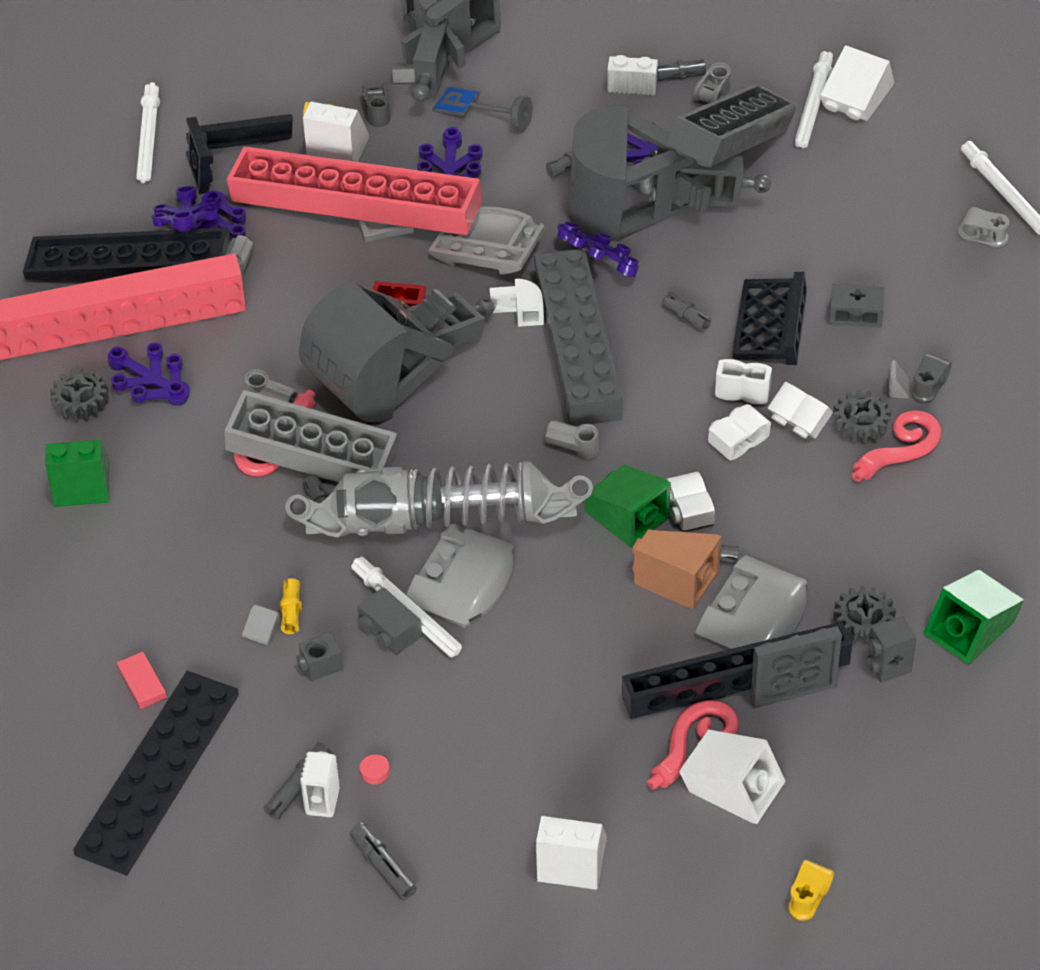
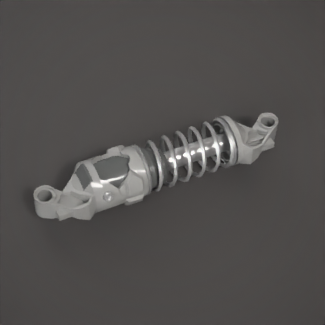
(403, 499)

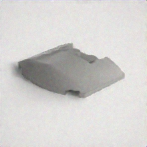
(496, 240)
(463, 575)
(754, 606)

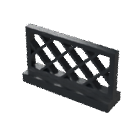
(789, 318)

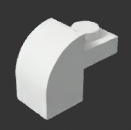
(522, 298)

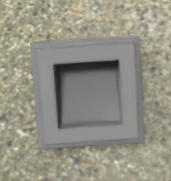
(403, 73)
(897, 381)
(261, 624)

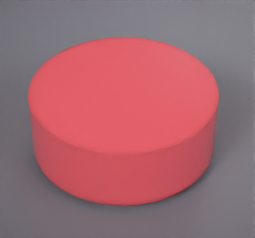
(374, 769)

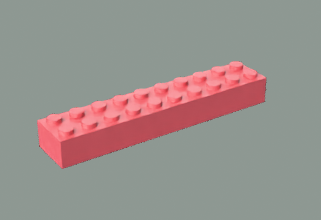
(355, 190)
(120, 306)

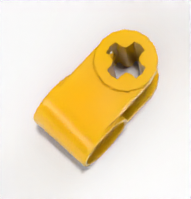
(809, 889)

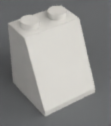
(857, 84)
(334, 132)
(734, 773)
(570, 852)

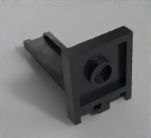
(229, 134)

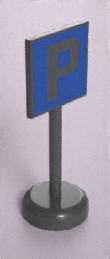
(459, 101)

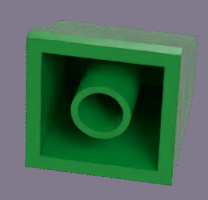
(78, 472)
(630, 503)
(972, 615)

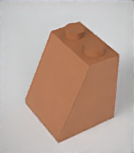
(677, 564)

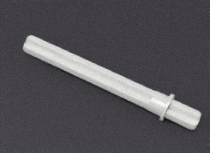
(822, 71)
(147, 133)
(980, 160)
(374, 578)

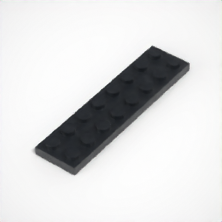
(120, 252)
(156, 773)

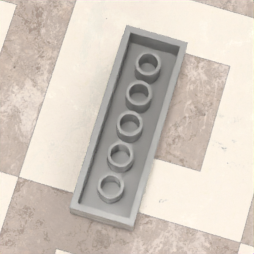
(306, 438)

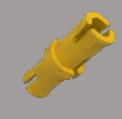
(290, 606)

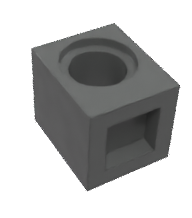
(319, 656)

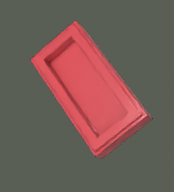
(141, 680)

